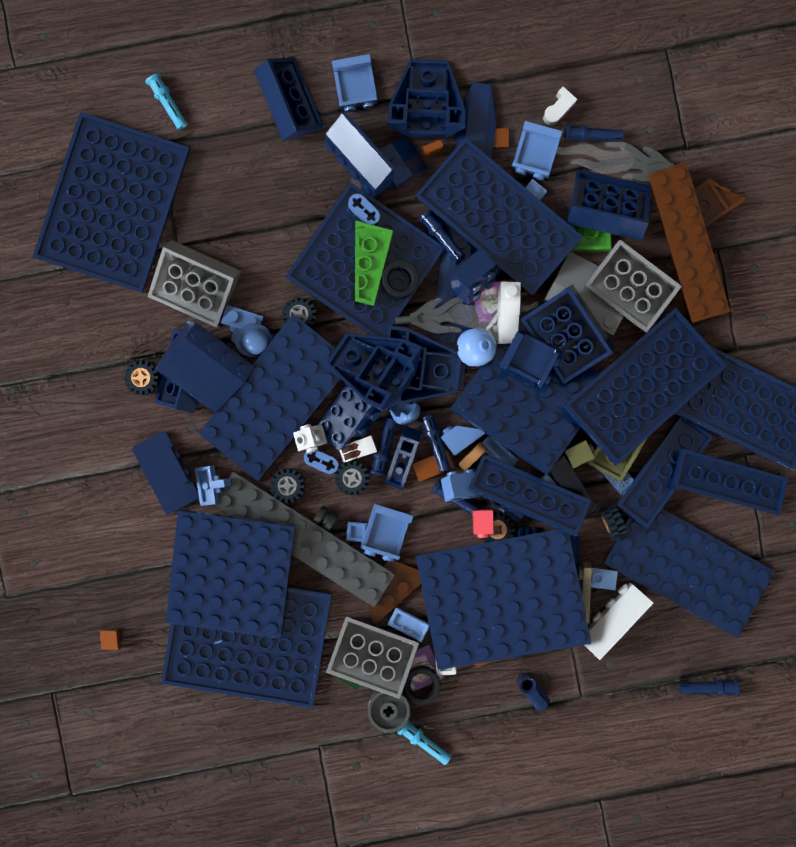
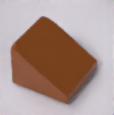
(110, 639)

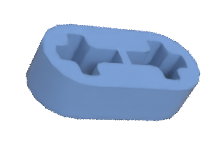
(367, 206)
(318, 465)

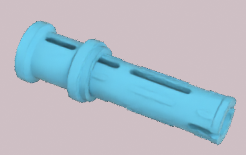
(163, 94)
(415, 738)

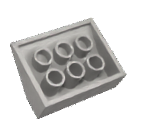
(578, 271)
(193, 283)
(632, 286)
(372, 657)

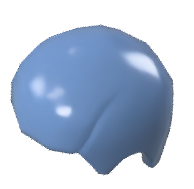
(405, 413)

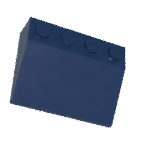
(609, 205)
(571, 328)
(204, 366)

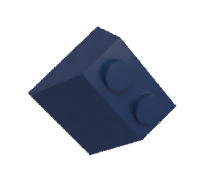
(406, 161)

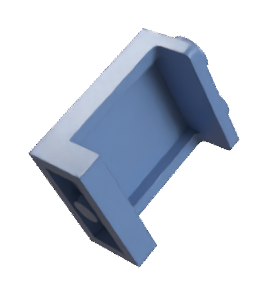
(355, 83)
(536, 150)
(385, 532)

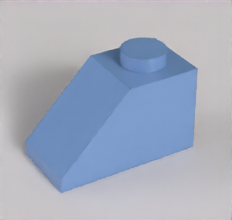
(459, 437)

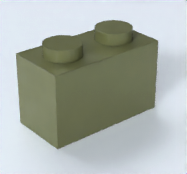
(579, 453)

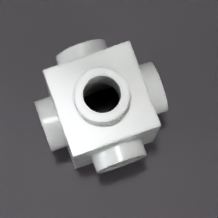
(306, 437)

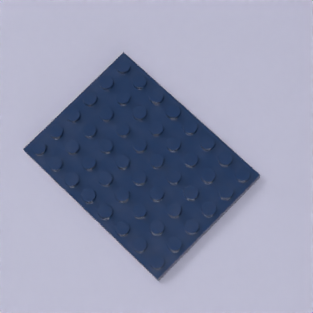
(111, 202)
(503, 599)
(254, 664)

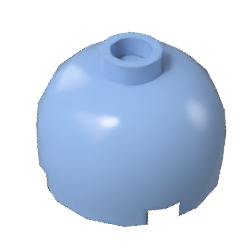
(476, 347)

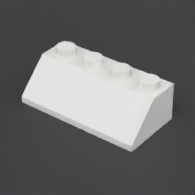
(616, 619)

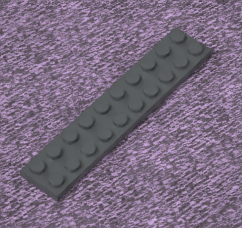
(311, 542)

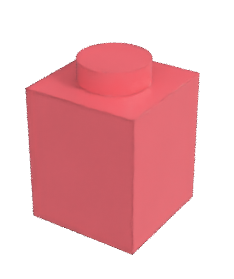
(482, 523)

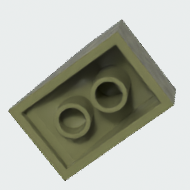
(605, 465)

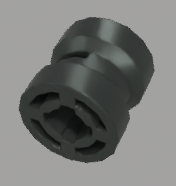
(325, 518)

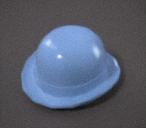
(252, 339)

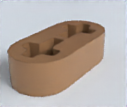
(472, 456)

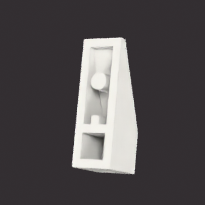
(508, 311)

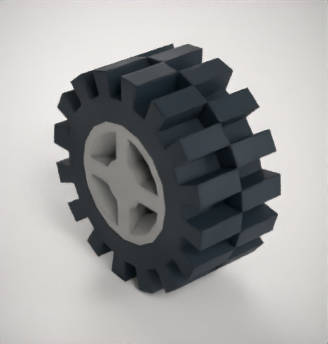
(301, 308)
(357, 479)
(283, 489)

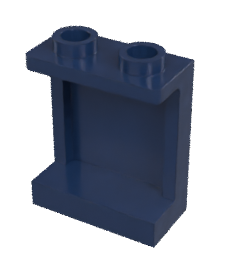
(531, 358)

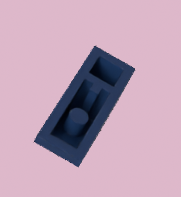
(403, 457)

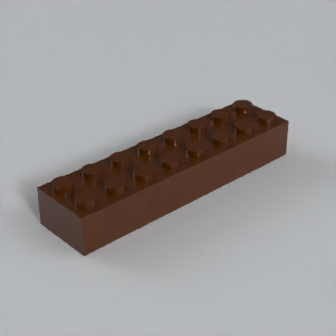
(688, 242)

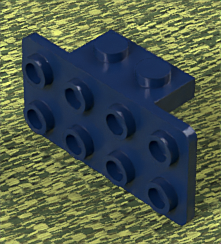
(347, 418)
(166, 472)

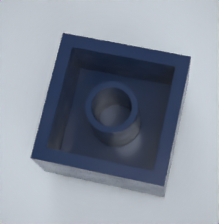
(473, 277)

